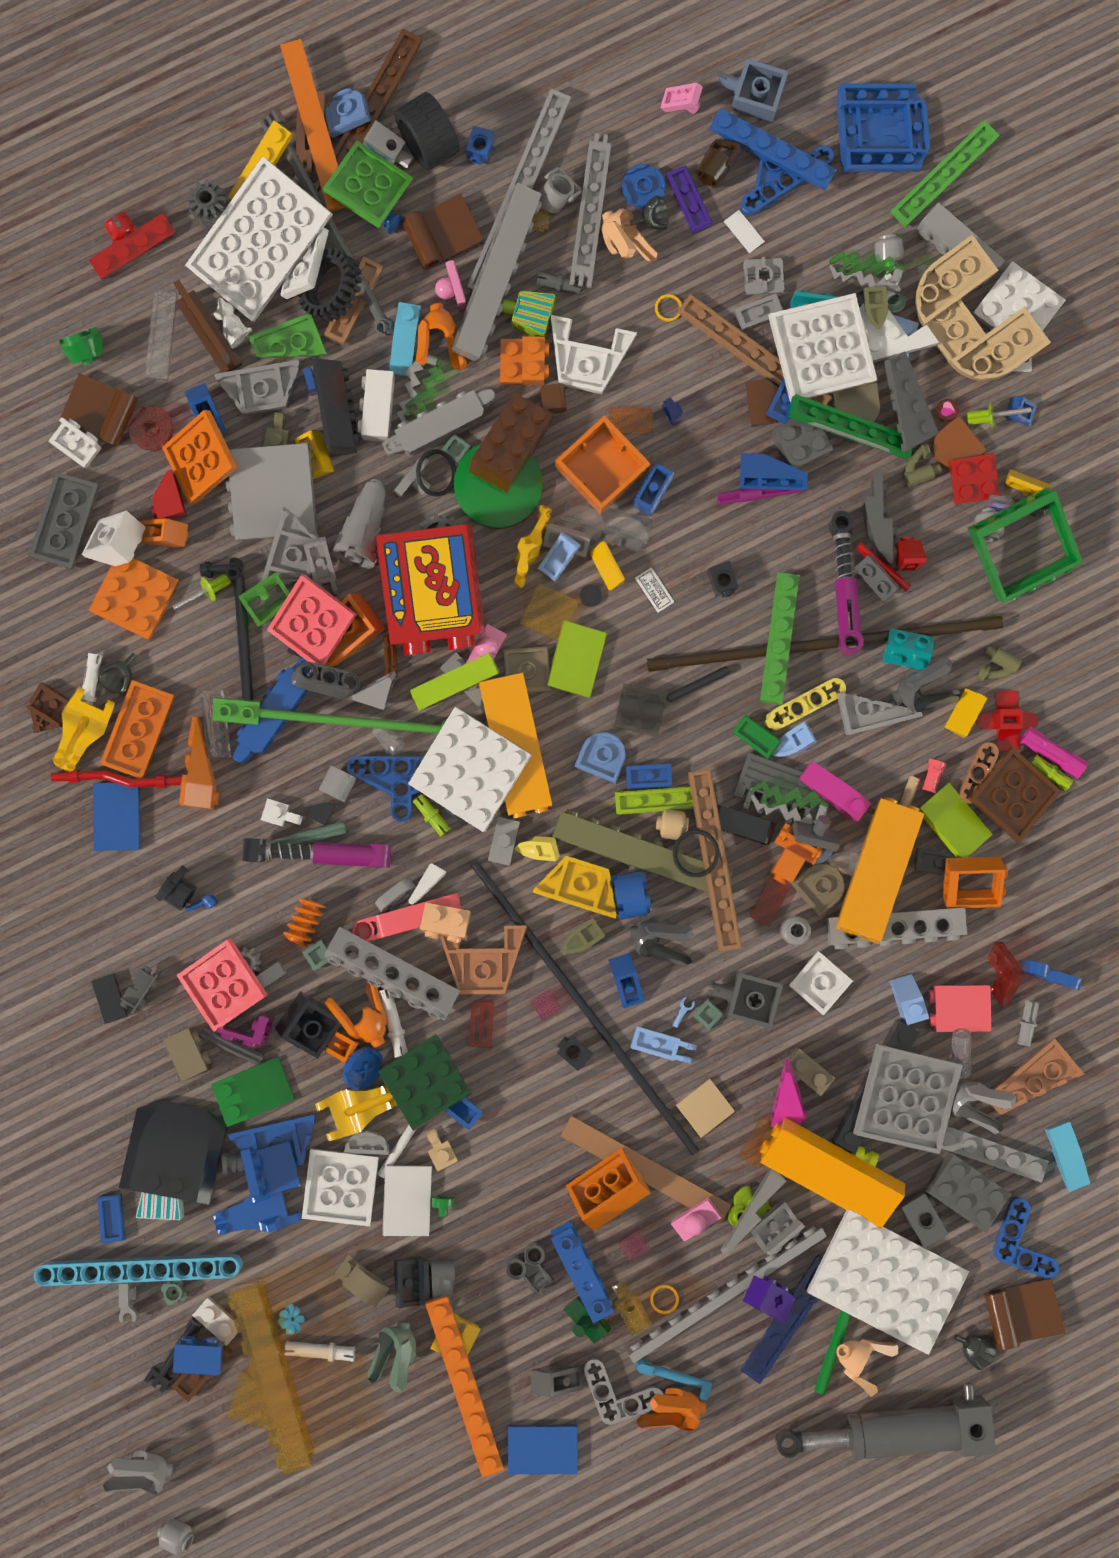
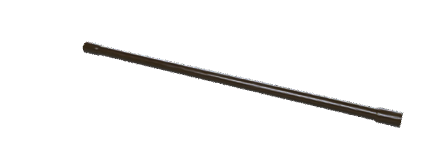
(666, 663)

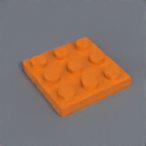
(199, 457)
(134, 597)

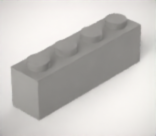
(947, 232)

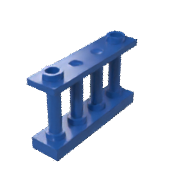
(582, 1271)

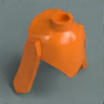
(442, 321)
(371, 1027)
(674, 1408)

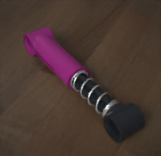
(846, 586)
(320, 853)

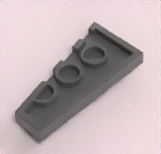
(912, 410)

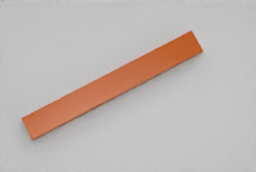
(311, 115)

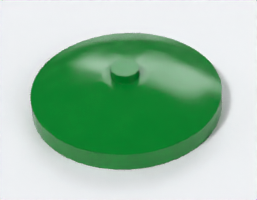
(492, 506)

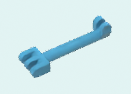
(646, 1367)

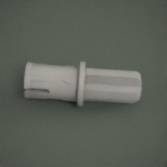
(1028, 1023)

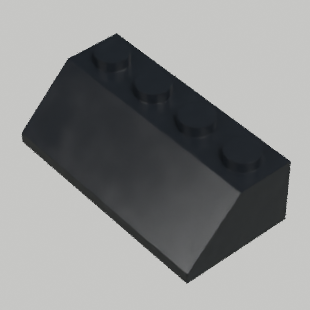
(335, 407)

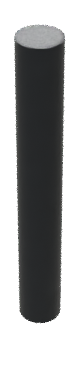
(698, 684)

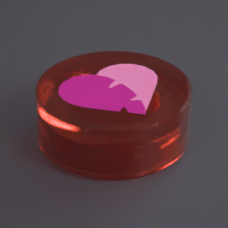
(947, 410)

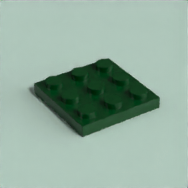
(424, 1082)

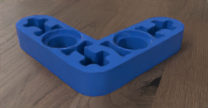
(1045, 973)
(1015, 1250)

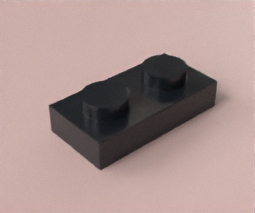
(931, 861)

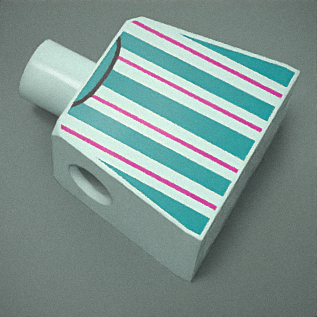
(160, 1207)

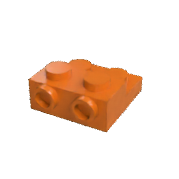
(523, 361)

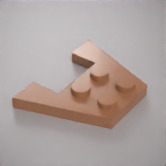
(485, 969)

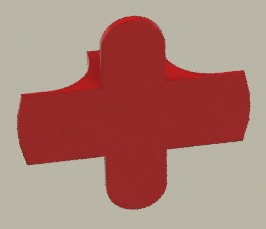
(1007, 720)

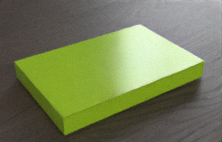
(576, 659)
(955, 822)

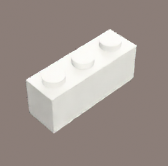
(376, 405)

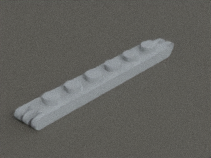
(590, 210)

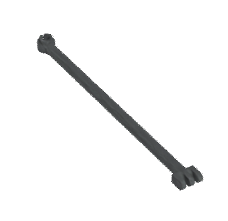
(337, 239)

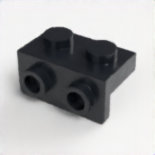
(412, 1282)

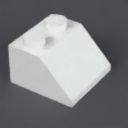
(114, 539)

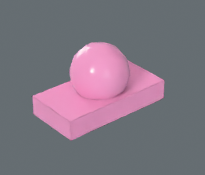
(451, 286)
(488, 643)
(696, 1219)

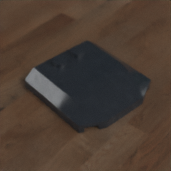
(174, 1152)

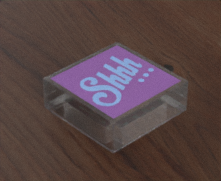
(998, 502)

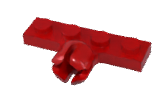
(129, 242)

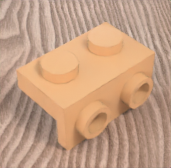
(445, 922)

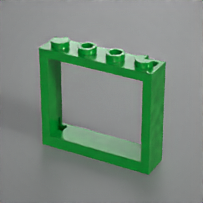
(1012, 513)

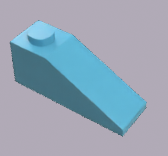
(405, 338)

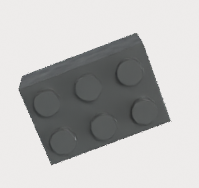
(967, 1191)

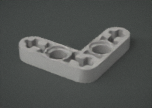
(618, 1403)

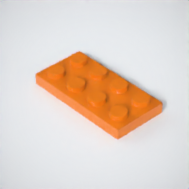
(137, 729)

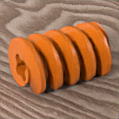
(304, 921)

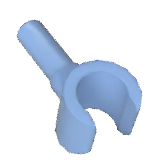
(682, 1012)

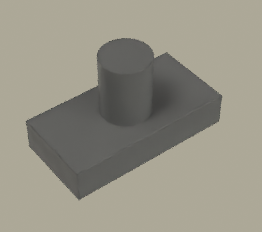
(817, 834)

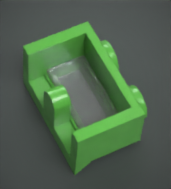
(265, 599)

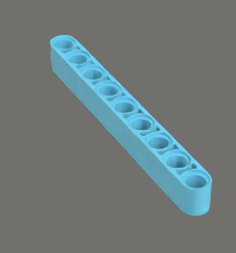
(129, 1275)

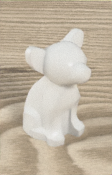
(233, 328)

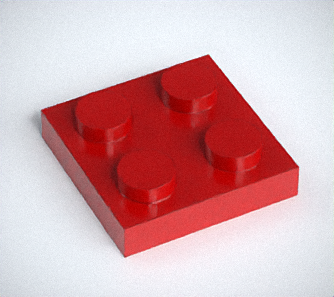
(974, 478)

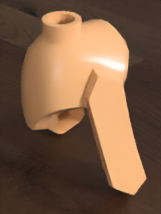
(624, 238)
(855, 1354)

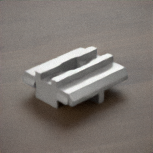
(755, 267)

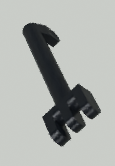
(161, 1374)

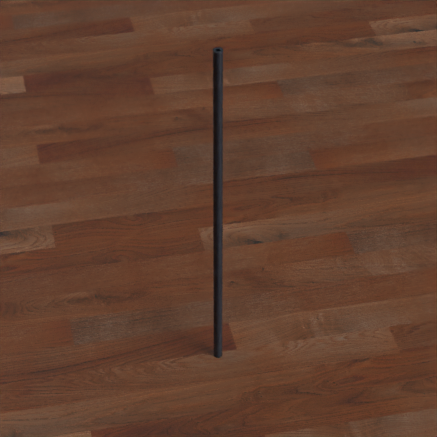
(585, 1008)

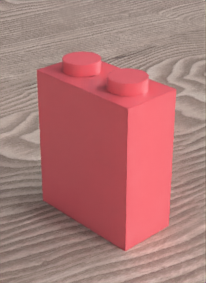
(960, 1007)

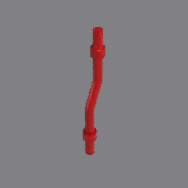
(76, 776)

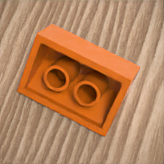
(607, 1189)

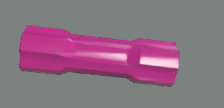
(1040, 744)

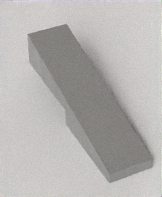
(749, 1219)

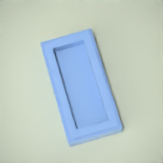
(559, 556)

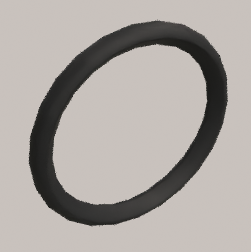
(418, 473)
(716, 858)

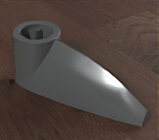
(442, 1278)

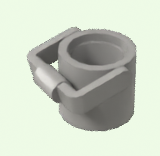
(558, 191)

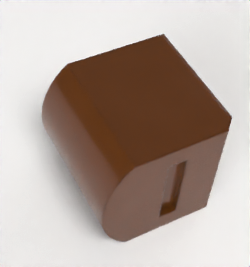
(553, 398)

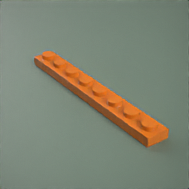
(464, 1385)

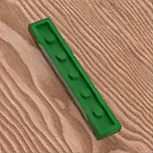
(847, 425)

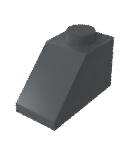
(556, 1380)

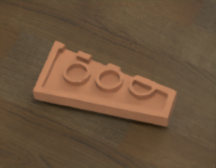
(1040, 1073)

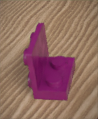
(260, 1027)

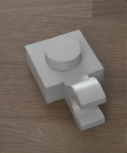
(127, 1294)

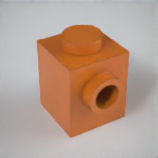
(787, 867)

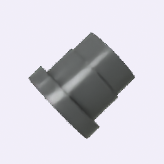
(231, 1163)

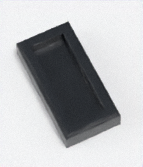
(109, 998)

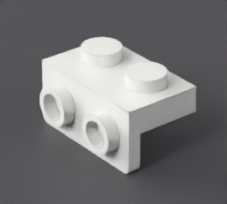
(74, 443)

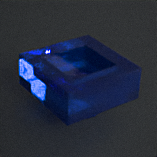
(672, 411)

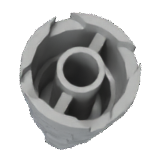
(358, 536)

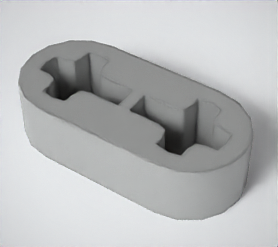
(395, 895)

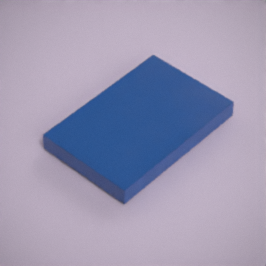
(116, 817)
(542, 1449)

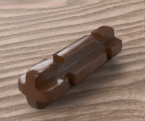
(390, 655)

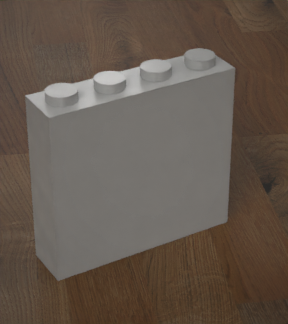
(265, 484)

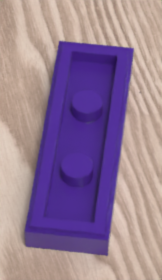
(689, 199)

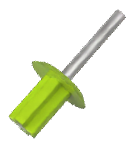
(988, 415)
(208, 588)

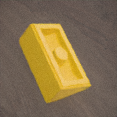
(319, 455)
(1025, 483)
(607, 566)
(965, 713)

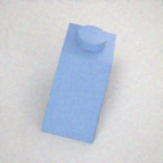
(909, 1000)

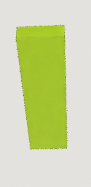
(454, 681)
(653, 800)

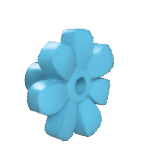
(291, 1319)

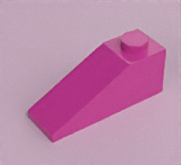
(835, 792)
(788, 1099)

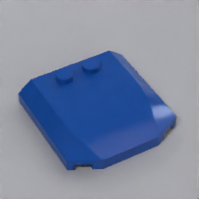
(882, 127)

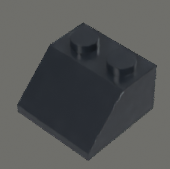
(308, 1025)

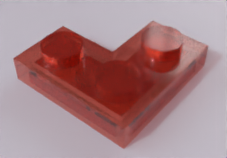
(1008, 972)

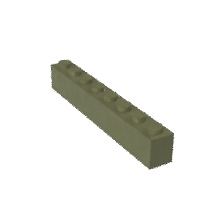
(629, 849)

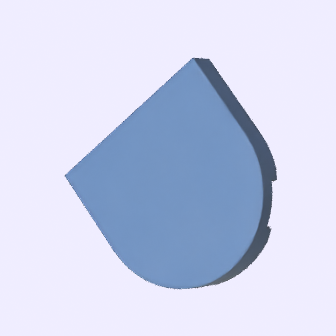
(346, 112)
(602, 756)

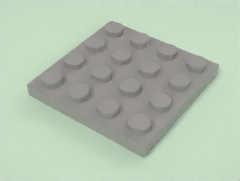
(907, 1099)

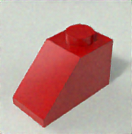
(168, 499)
(909, 554)

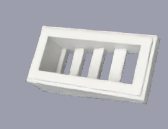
(428, 881)

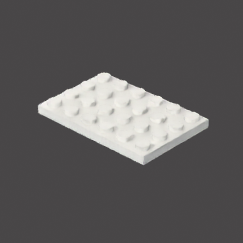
(258, 239)
(887, 1281)

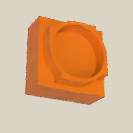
(602, 465)

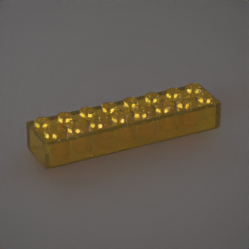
(272, 1376)

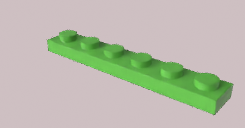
(944, 174)
(779, 638)

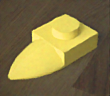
(539, 848)

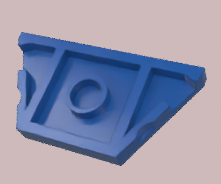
(296, 1131)

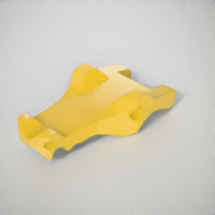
(530, 546)
(80, 728)
(355, 1109)

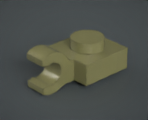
(277, 435)

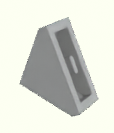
(377, 692)

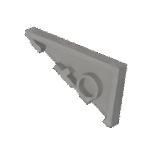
(866, 714)

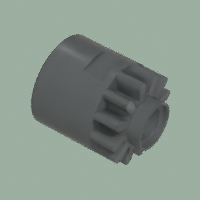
(207, 203)

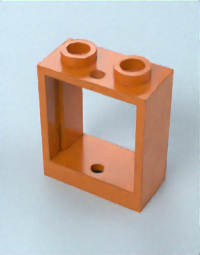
(974, 898)

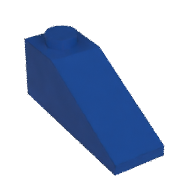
(765, 472)

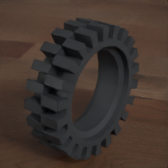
(345, 292)

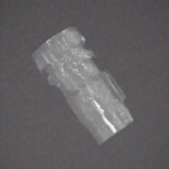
(961, 1051)

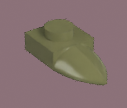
(876, 305)
(582, 937)

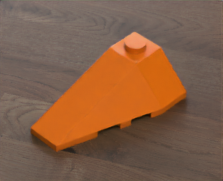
(199, 785)

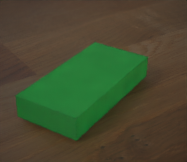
(756, 736)

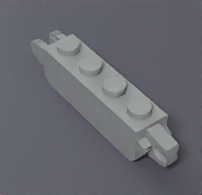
(440, 423)

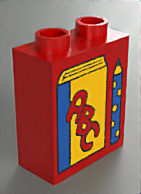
(431, 587)

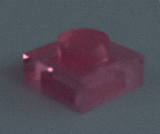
(545, 1004)
(634, 1245)

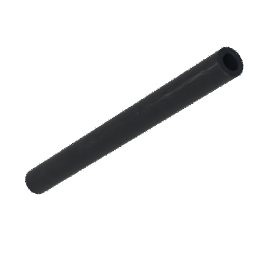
(243, 640)

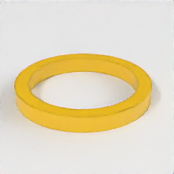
(656, 307)
(666, 1311)

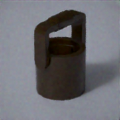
(716, 163)

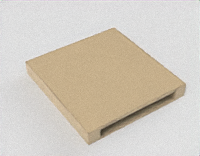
(705, 1108)

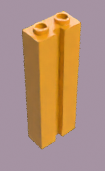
(511, 716)
(879, 870)
(832, 1172)

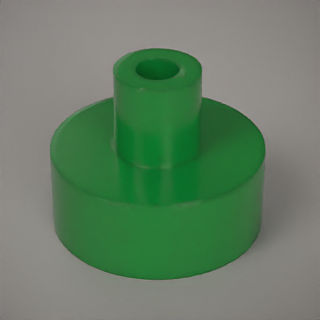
(443, 1204)

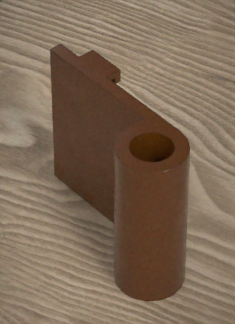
(442, 231)
(99, 409)
(1024, 1313)

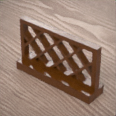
(207, 330)

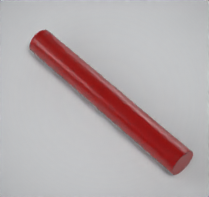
(865, 551)

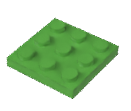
(367, 184)

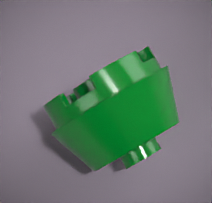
(82, 346)

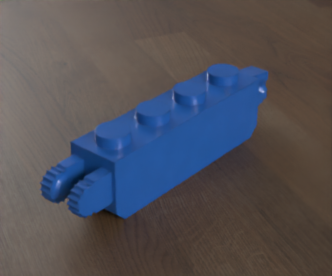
(283, 697)

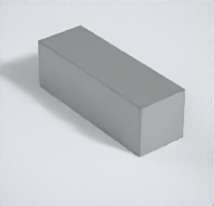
(271, 974)

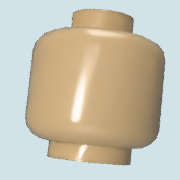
(672, 824)

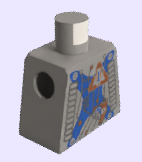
(383, 140)

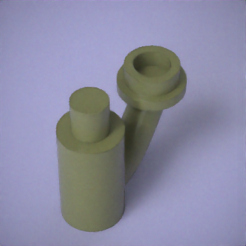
(922, 474)
(1002, 658)

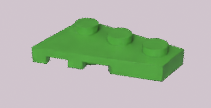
(289, 339)

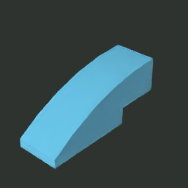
(1067, 1155)

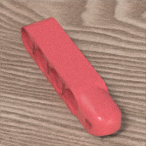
(399, 920)

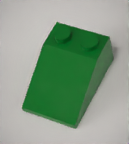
(252, 1091)

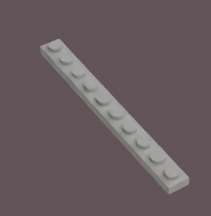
(532, 159)
(719, 1297)

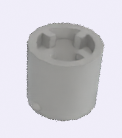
(337, 783)

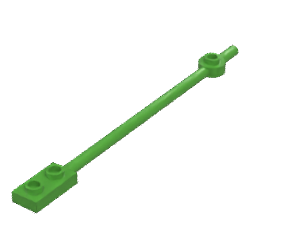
(249, 712)

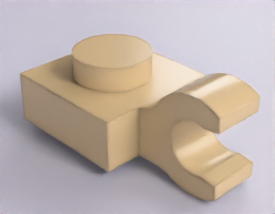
(441, 1152)

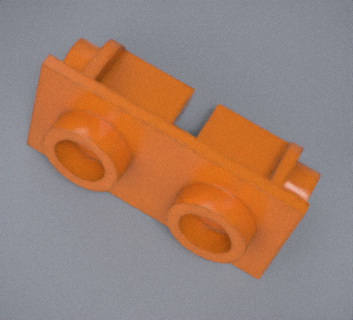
(787, 840)

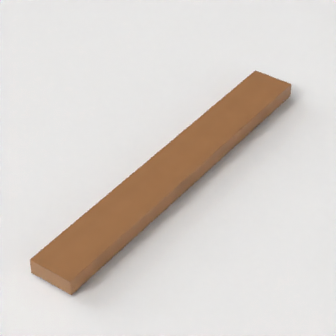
(736, 342)
(718, 880)
(652, 1172)

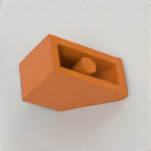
(164, 533)

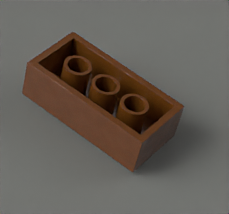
(510, 442)

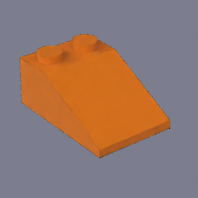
(361, 632)

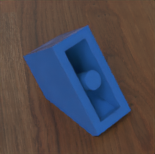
(201, 399)
(626, 980)

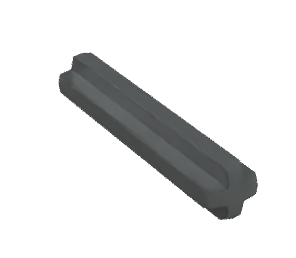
(232, 1046)

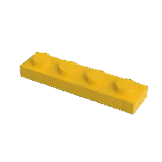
(270, 147)

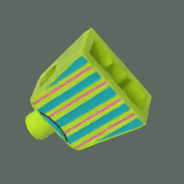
(531, 312)

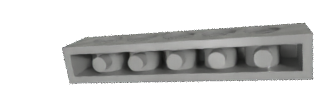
(954, 918)
(386, 962)

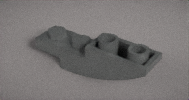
(879, 529)

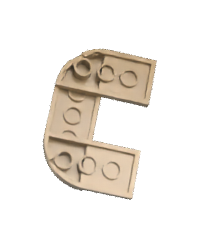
(958, 333)

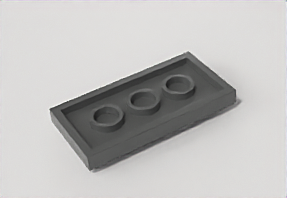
(64, 520)

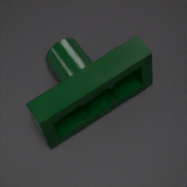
(583, 1322)

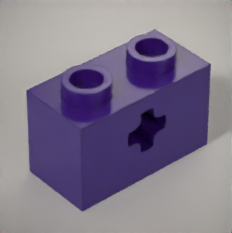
(769, 1298)

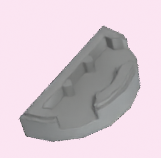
(367, 1143)

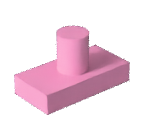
(682, 98)

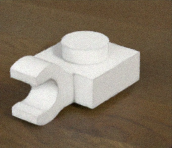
(278, 813)

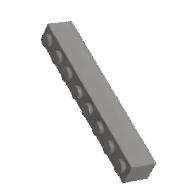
(496, 272)

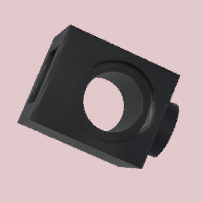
(723, 569)
(578, 1061)

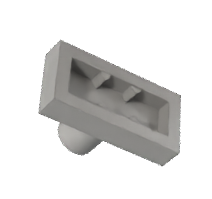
(410, 479)
(503, 841)

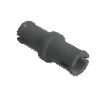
(557, 282)

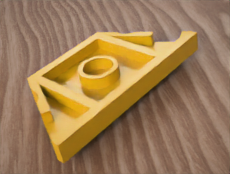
(580, 886)

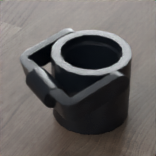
(176, 889)

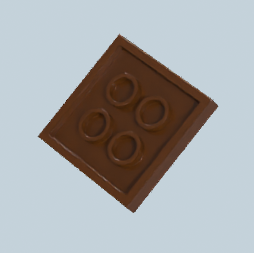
(1014, 795)

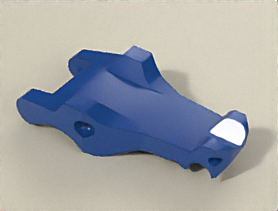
(259, 1214)

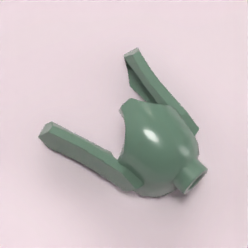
(404, 1342)

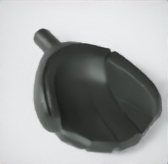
(653, 215)
(117, 675)
(978, 1350)

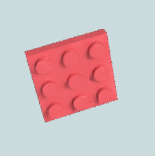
(311, 621)
(222, 985)

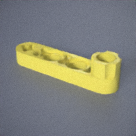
(805, 701)

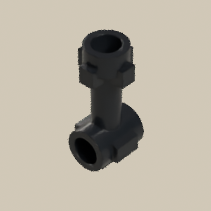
(232, 569)

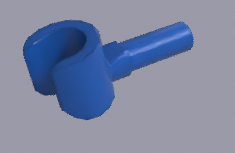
(208, 900)

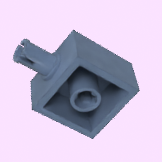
(753, 78)

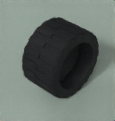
(427, 131)

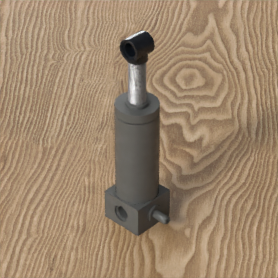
(906, 1431)

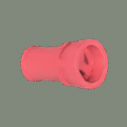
(935, 769)

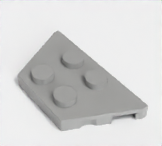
(260, 387)
(287, 551)

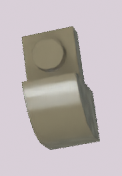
(361, 1282)

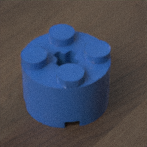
(630, 895)

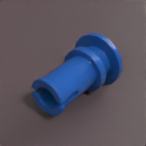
(392, 222)

